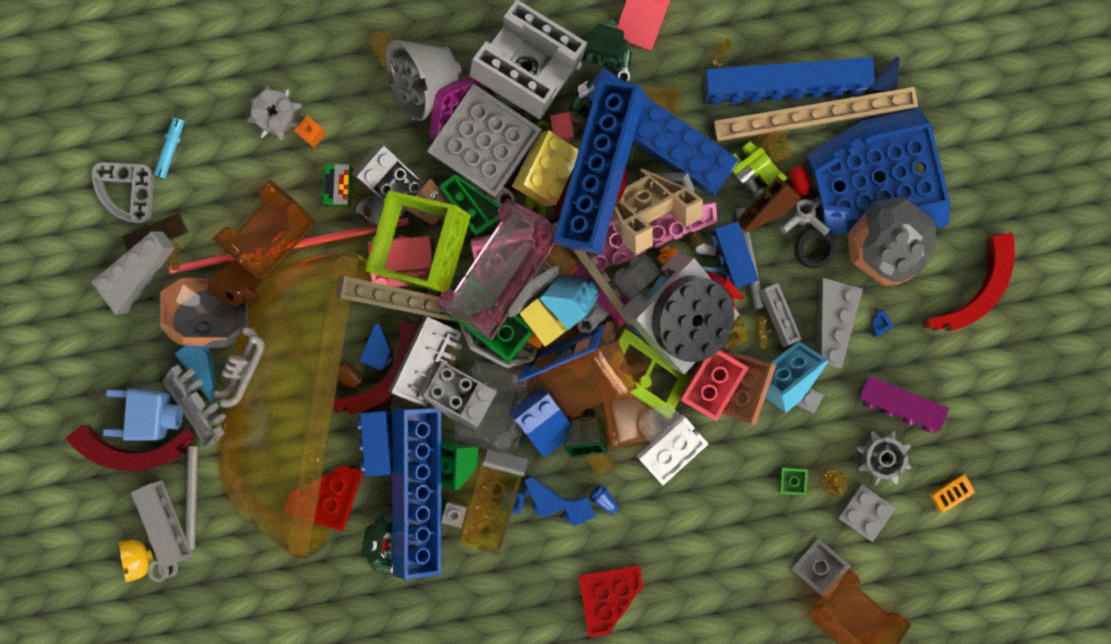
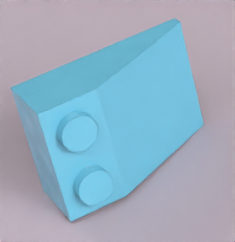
(794, 375)

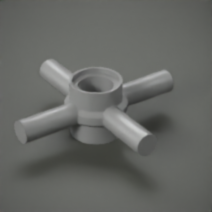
(805, 219)

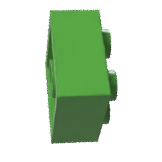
(793, 481)

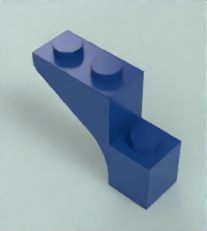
(549, 502)

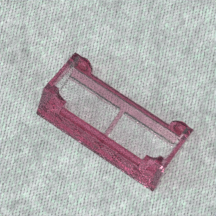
(501, 270)

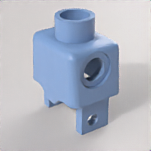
(146, 415)

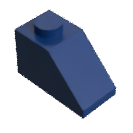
(377, 350)

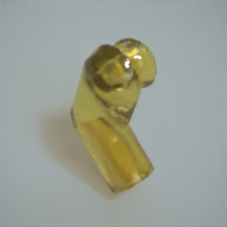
(173, 259)

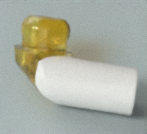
(700, 246)

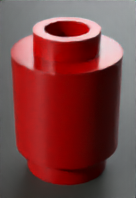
(799, 181)

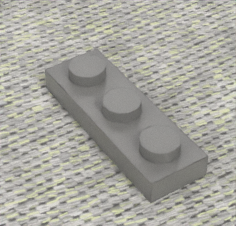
(780, 315)

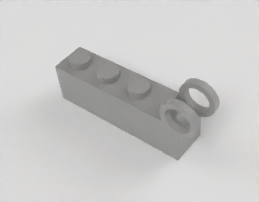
(162, 529)

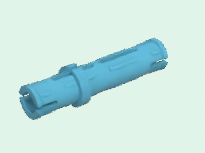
(169, 147)

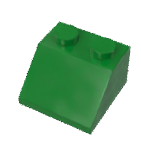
(457, 462)

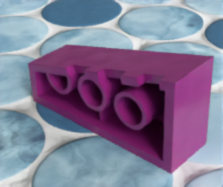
(904, 405)

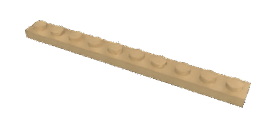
(815, 114)

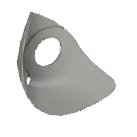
(375, 206)

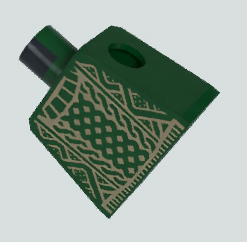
(586, 436)

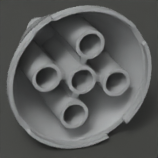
(418, 75)

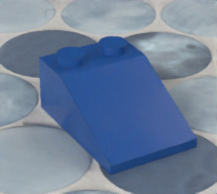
(542, 421)

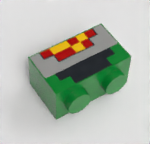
(337, 185)

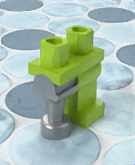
(755, 165)

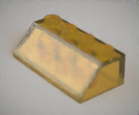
(489, 509)

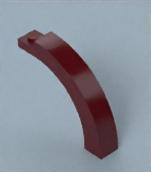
(380, 394)
(97, 450)

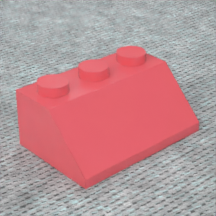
(408, 257)
(713, 384)

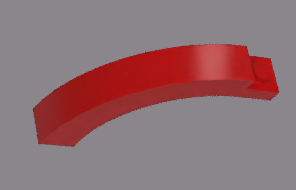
(999, 271)

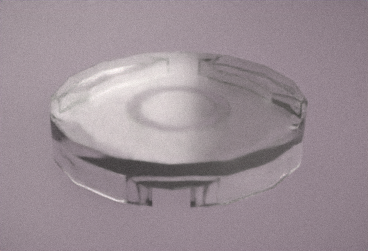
(662, 426)

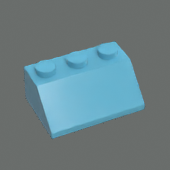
(570, 298)

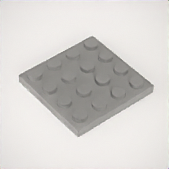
(484, 141)

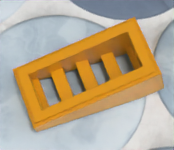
(935, 495)

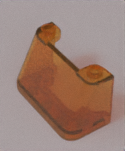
(268, 233)
(589, 380)
(626, 415)
(855, 618)

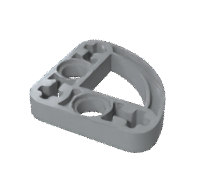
(133, 178)

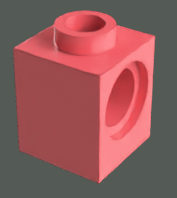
(562, 126)

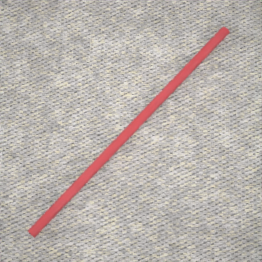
(303, 243)

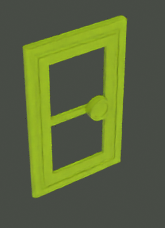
(641, 393)

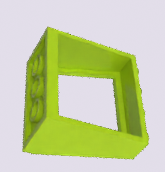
(447, 250)

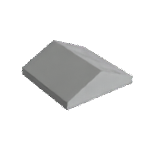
(506, 462)
(821, 567)

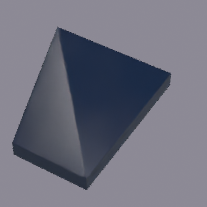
(887, 79)

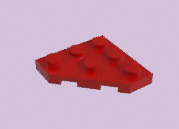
(337, 497)
(608, 596)

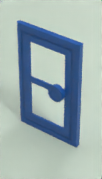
(527, 370)

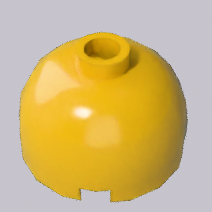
(134, 559)

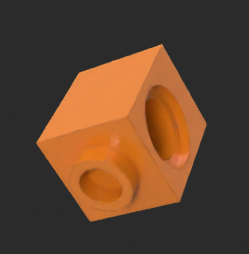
(310, 131)

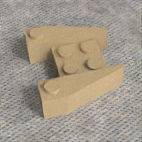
(649, 200)

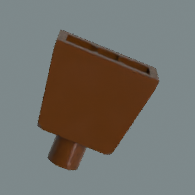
(234, 285)

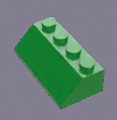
(509, 339)

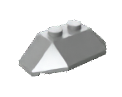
(526, 355)

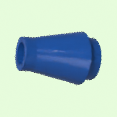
(603, 499)

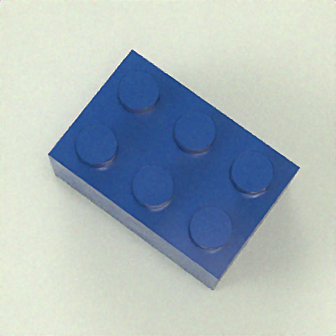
(376, 442)

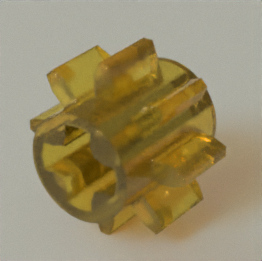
(835, 483)

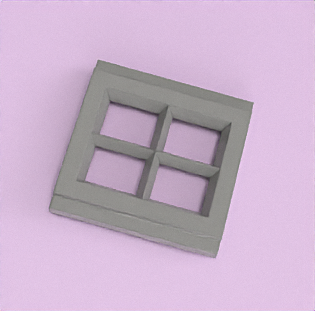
(534, 289)

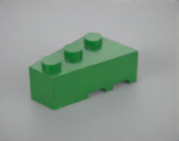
(467, 197)

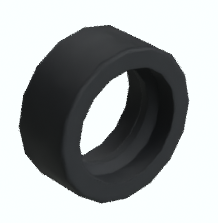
(831, 249)

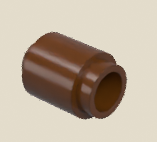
(349, 376)

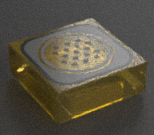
(434, 236)

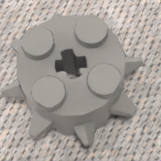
(267, 103)
(896, 457)

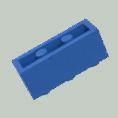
(734, 255)

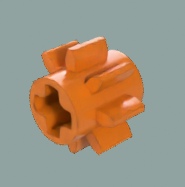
(666, 254)

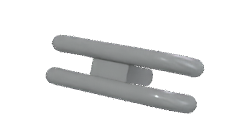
(241, 369)

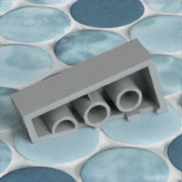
(130, 274)
(835, 319)

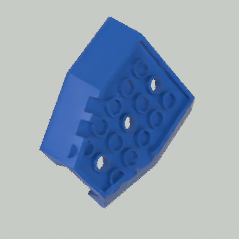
(886, 146)

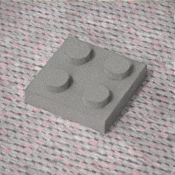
(866, 512)

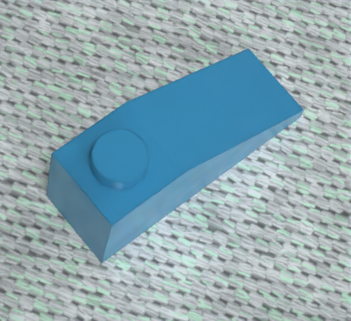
(202, 362)

